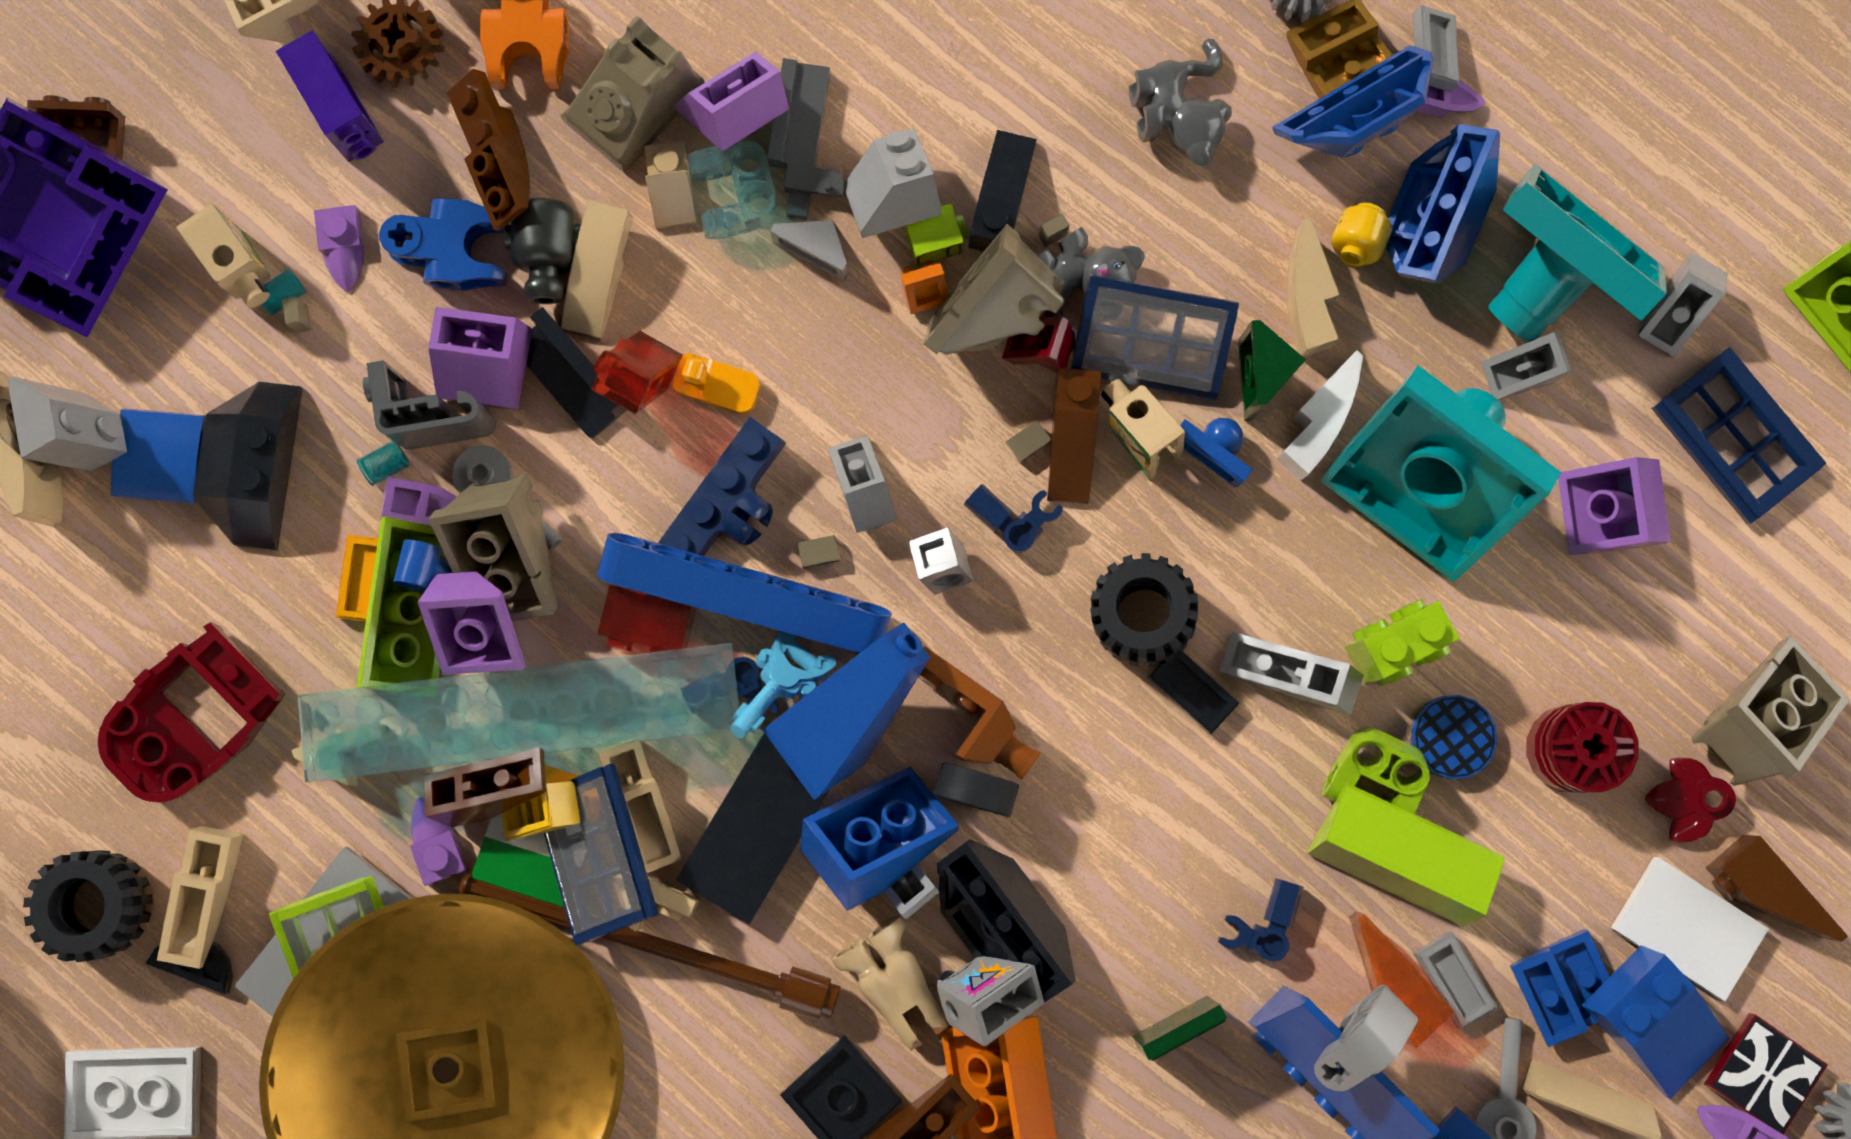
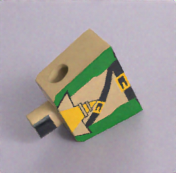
(226, 255)
(1143, 427)

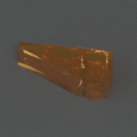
(1388, 966)

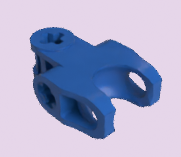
(444, 245)

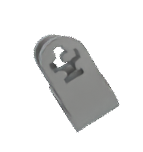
(1369, 1040)

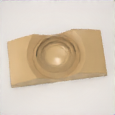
(29, 486)

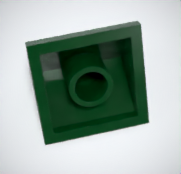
(1264, 366)

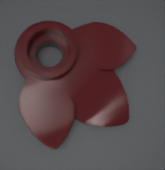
(1685, 800)

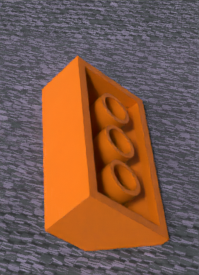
(1005, 1081)

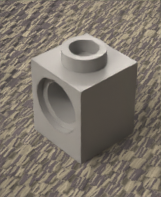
(941, 561)

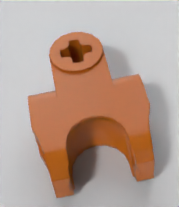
(524, 29)

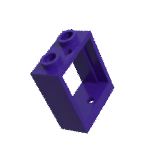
(330, 97)

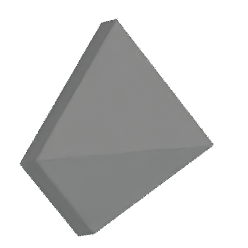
(813, 242)

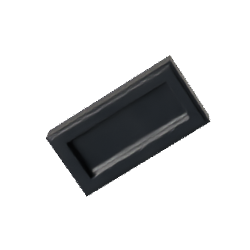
(1194, 691)

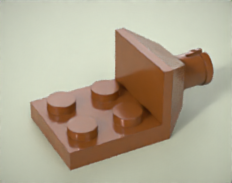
(993, 734)

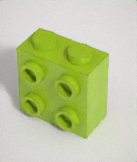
(1415, 636)

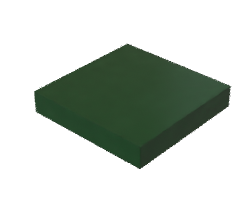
(1179, 1028)

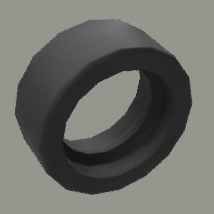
(976, 789)

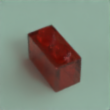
(636, 371)
(644, 621)

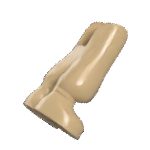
(897, 986)

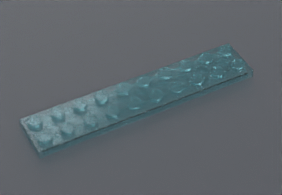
(517, 711)

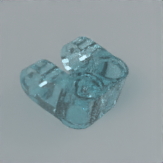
(735, 218)

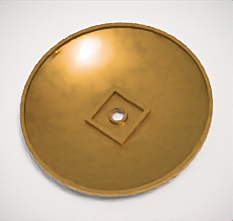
(434, 982)

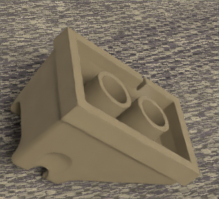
(631, 95)
(996, 299)
(503, 539)
(1774, 716)

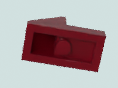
(1047, 348)

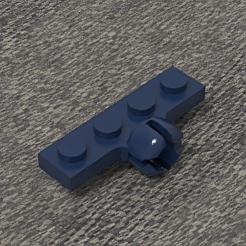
(728, 494)

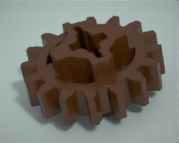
(408, 55)

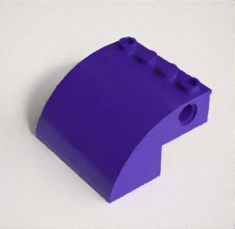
(66, 218)

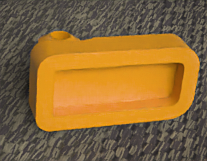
(717, 384)

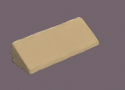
(1591, 1100)

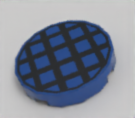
(1454, 736)

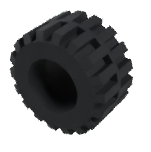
(1144, 575)
(53, 905)

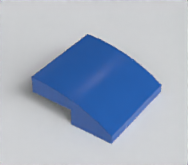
(159, 455)
(1559, 982)

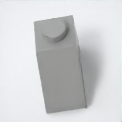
(1688, 301)
(862, 484)

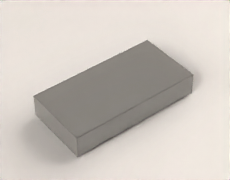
(1437, 33)
(1455, 979)

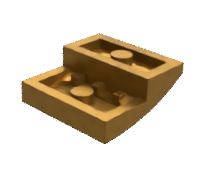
(1337, 46)

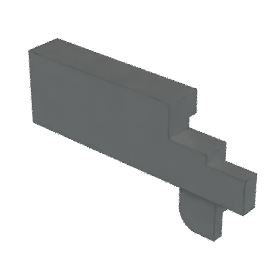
(797, 137)

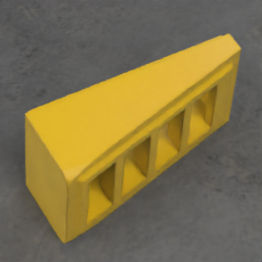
(543, 813)

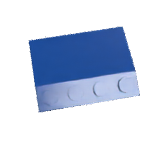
(1300, 1034)

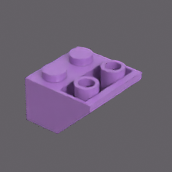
(735, 101)
(479, 356)

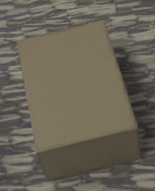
(1054, 230)
(296, 314)
(1028, 441)
(818, 551)

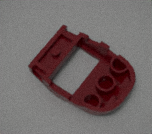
(156, 746)

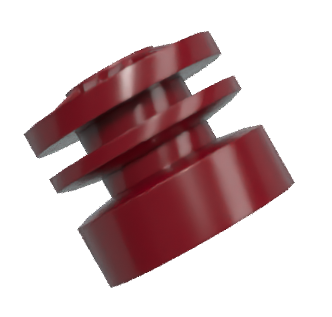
(1558, 753)

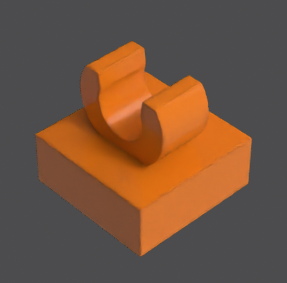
(924, 287)

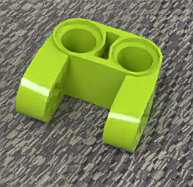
(1382, 768)

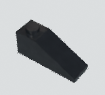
(1001, 188)

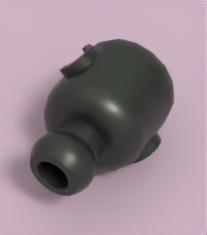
(544, 246)

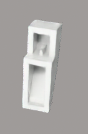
(1322, 418)

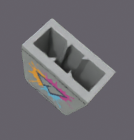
(989, 996)

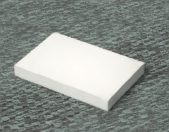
(1690, 926)
(132, 1093)

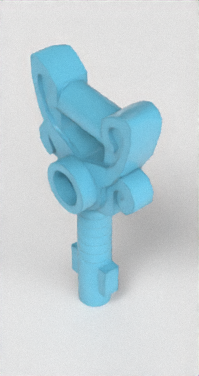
(781, 679)

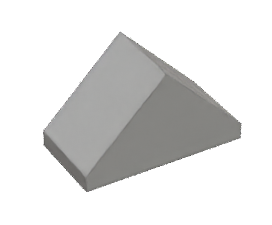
(1526, 367)
(911, 891)

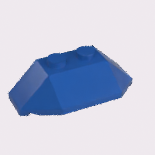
(1363, 106)
(1444, 204)

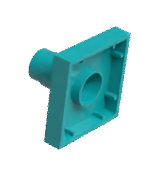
(1570, 256)
(1441, 472)

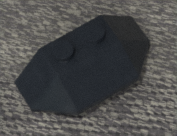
(248, 463)
(1003, 914)

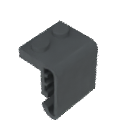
(423, 419)

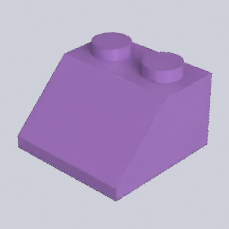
(1614, 506)
(469, 625)

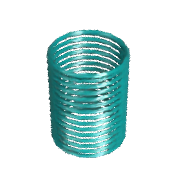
(280, 288)
(397, 462)

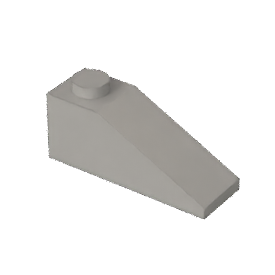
(1293, 672)

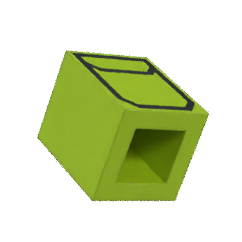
(937, 236)

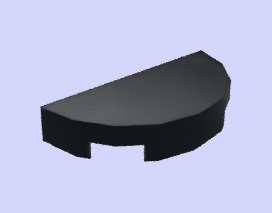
(214, 974)

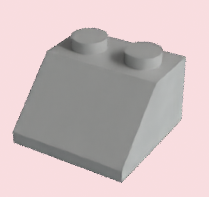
(892, 185)
(64, 426)

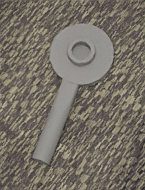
(486, 467)
(1505, 1115)

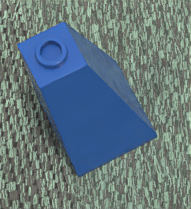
(846, 715)

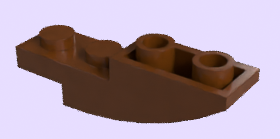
(497, 150)

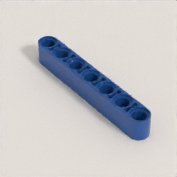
(741, 593)

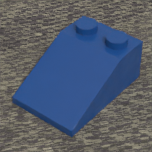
(875, 836)
(1657, 1019)

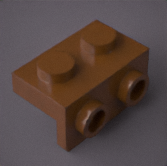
(92, 120)

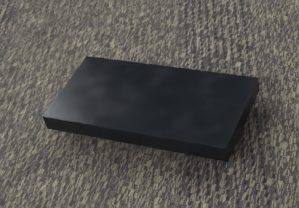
(750, 835)

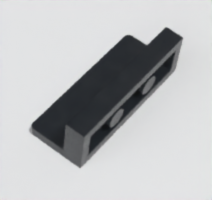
(569, 376)

